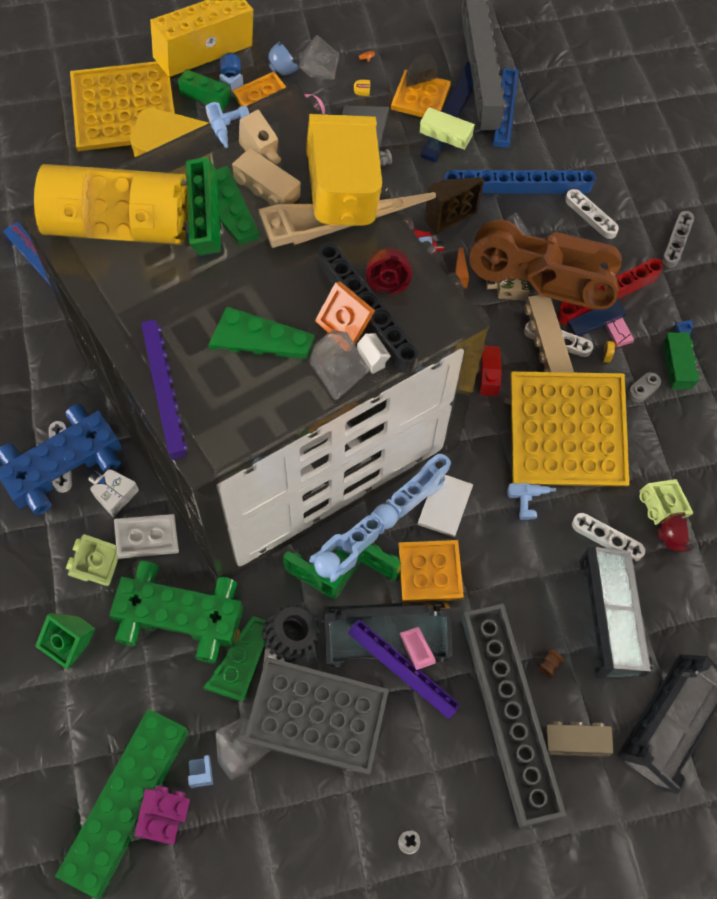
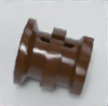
(550, 663)

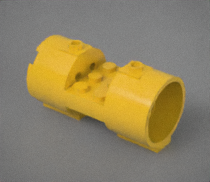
(111, 204)

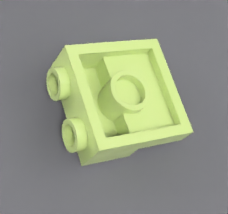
(664, 499)
(93, 560)

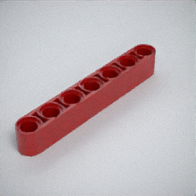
(627, 282)

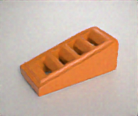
(461, 268)

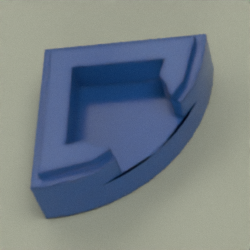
(685, 326)

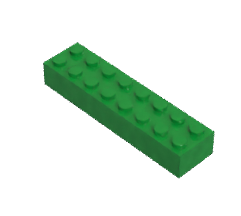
(117, 810)

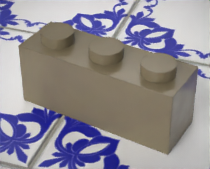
(578, 739)

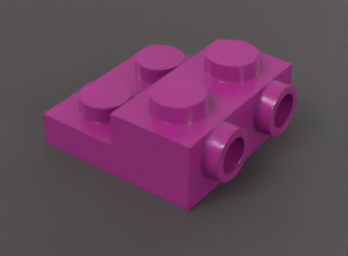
(161, 815)

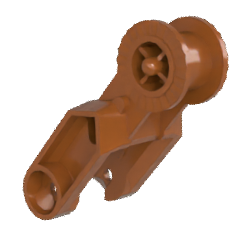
(556, 265)

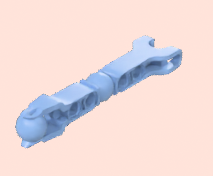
(384, 516)

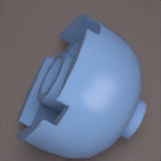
(281, 60)

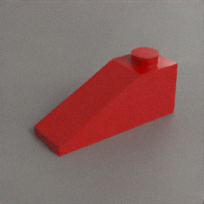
(490, 371)

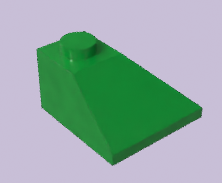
(64, 638)

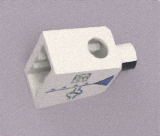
(112, 490)

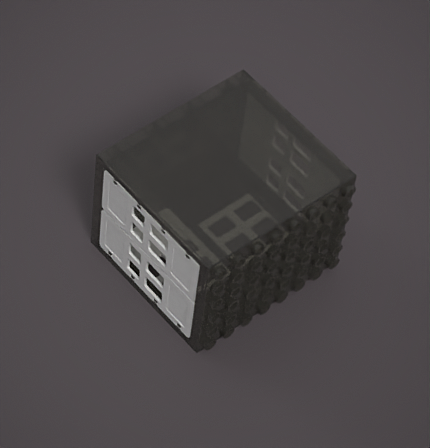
(259, 413)

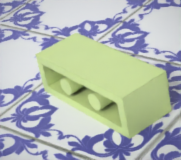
(446, 128)

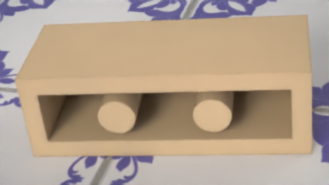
(266, 179)

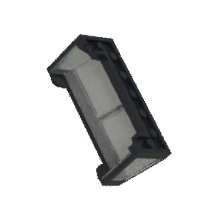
(673, 722)

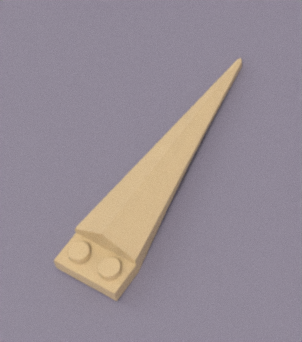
(298, 224)

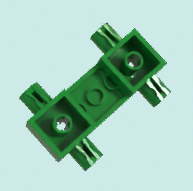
(176, 611)

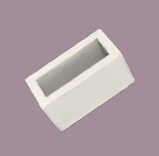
(373, 352)

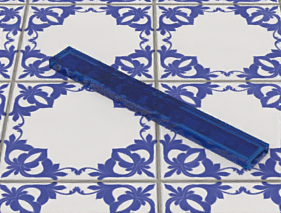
(453, 107)

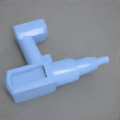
(219, 120)
(525, 492)

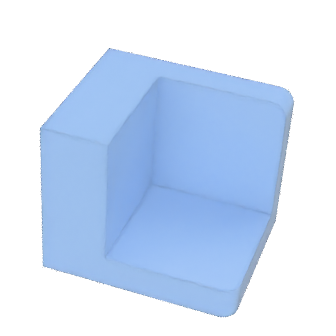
(233, 82)
(200, 772)

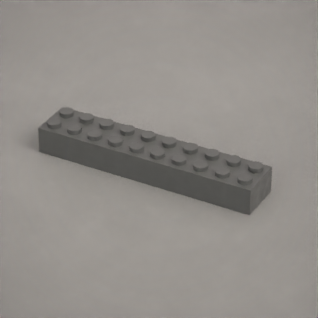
(483, 64)
(512, 717)

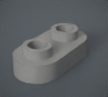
(646, 386)

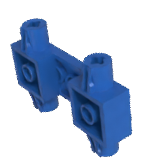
(30, 474)

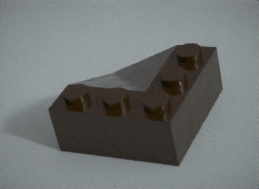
(453, 202)

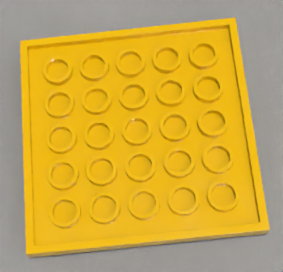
(111, 100)
(569, 429)

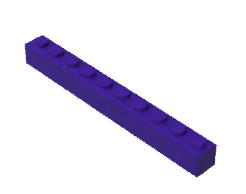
(163, 390)
(404, 669)

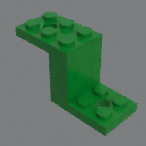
(371, 556)

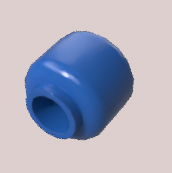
(230, 65)

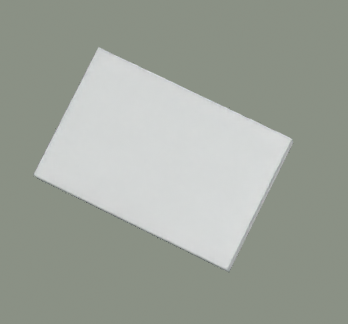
(445, 508)
(146, 536)

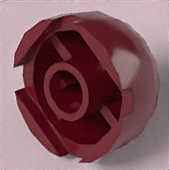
(389, 271)
(675, 532)

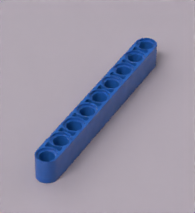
(529, 180)

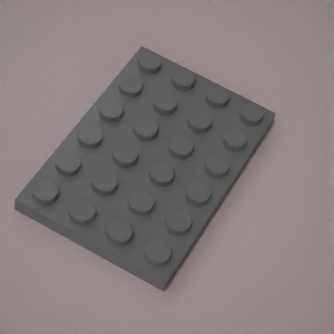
(316, 716)

